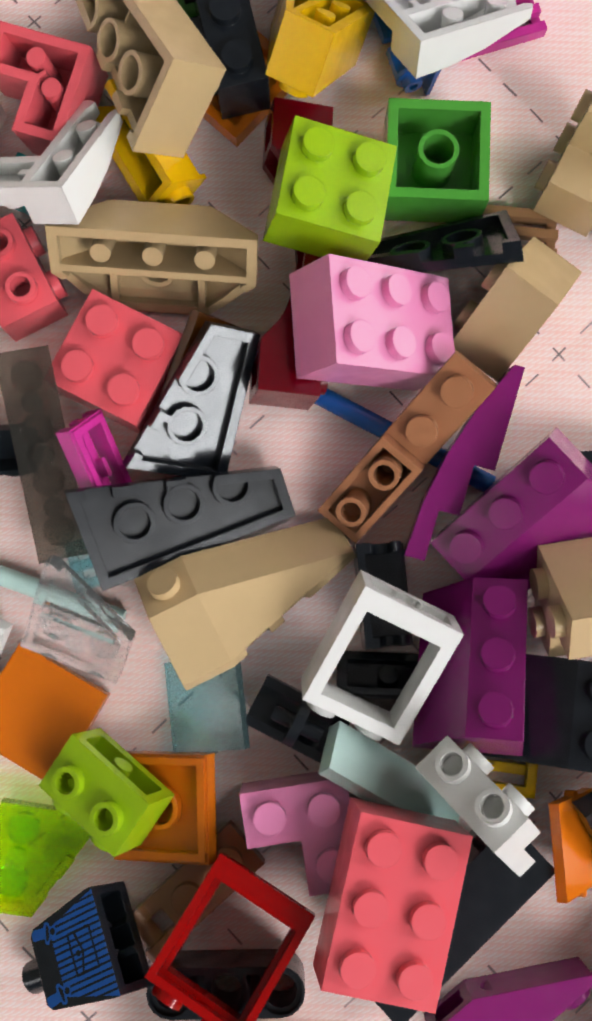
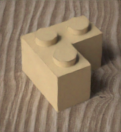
(568, 183)
(514, 308)
(563, 598)

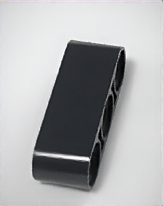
(248, 968)

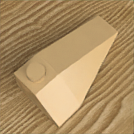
(228, 595)

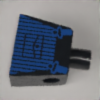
(88, 950)

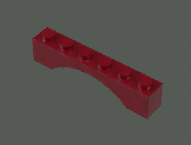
(274, 369)

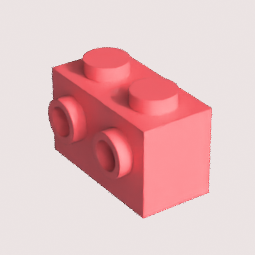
(27, 292)

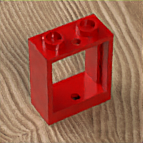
(178, 990)

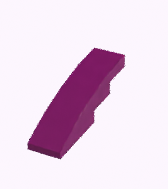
(474, 445)

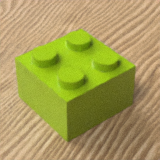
(330, 191)

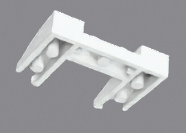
(444, 32)
(67, 174)

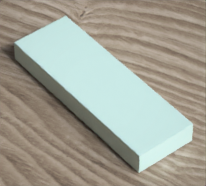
(378, 773)

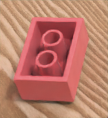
(392, 906)

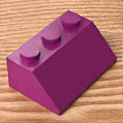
(531, 505)
(483, 684)

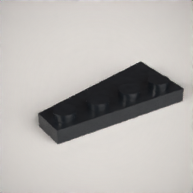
(154, 521)

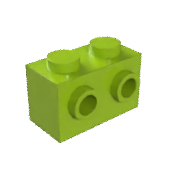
(105, 791)

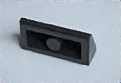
(375, 675)

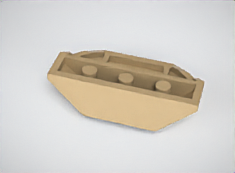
(156, 255)

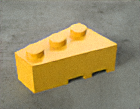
(315, 42)

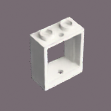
(404, 611)

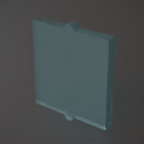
(208, 715)

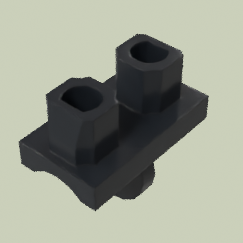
(288, 719)

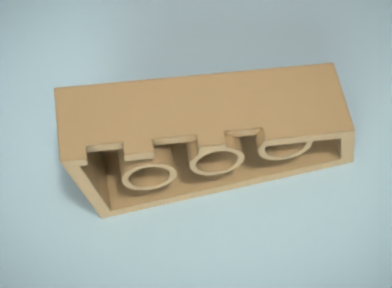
(159, 68)

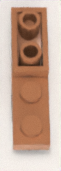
(407, 446)

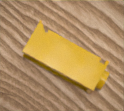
(152, 175)

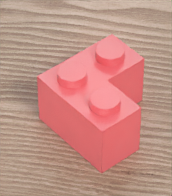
(48, 78)

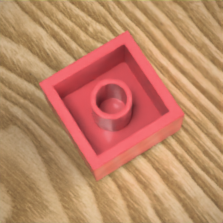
(115, 360)

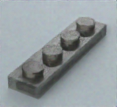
(33, 420)

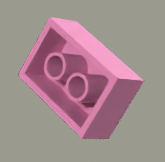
(369, 323)

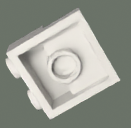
(492, 813)

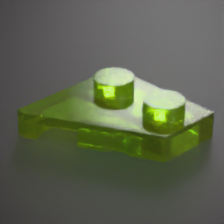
(34, 853)

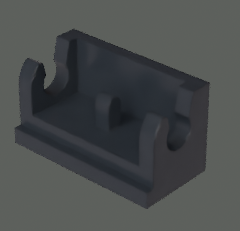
(388, 564)

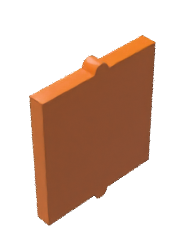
(570, 847)

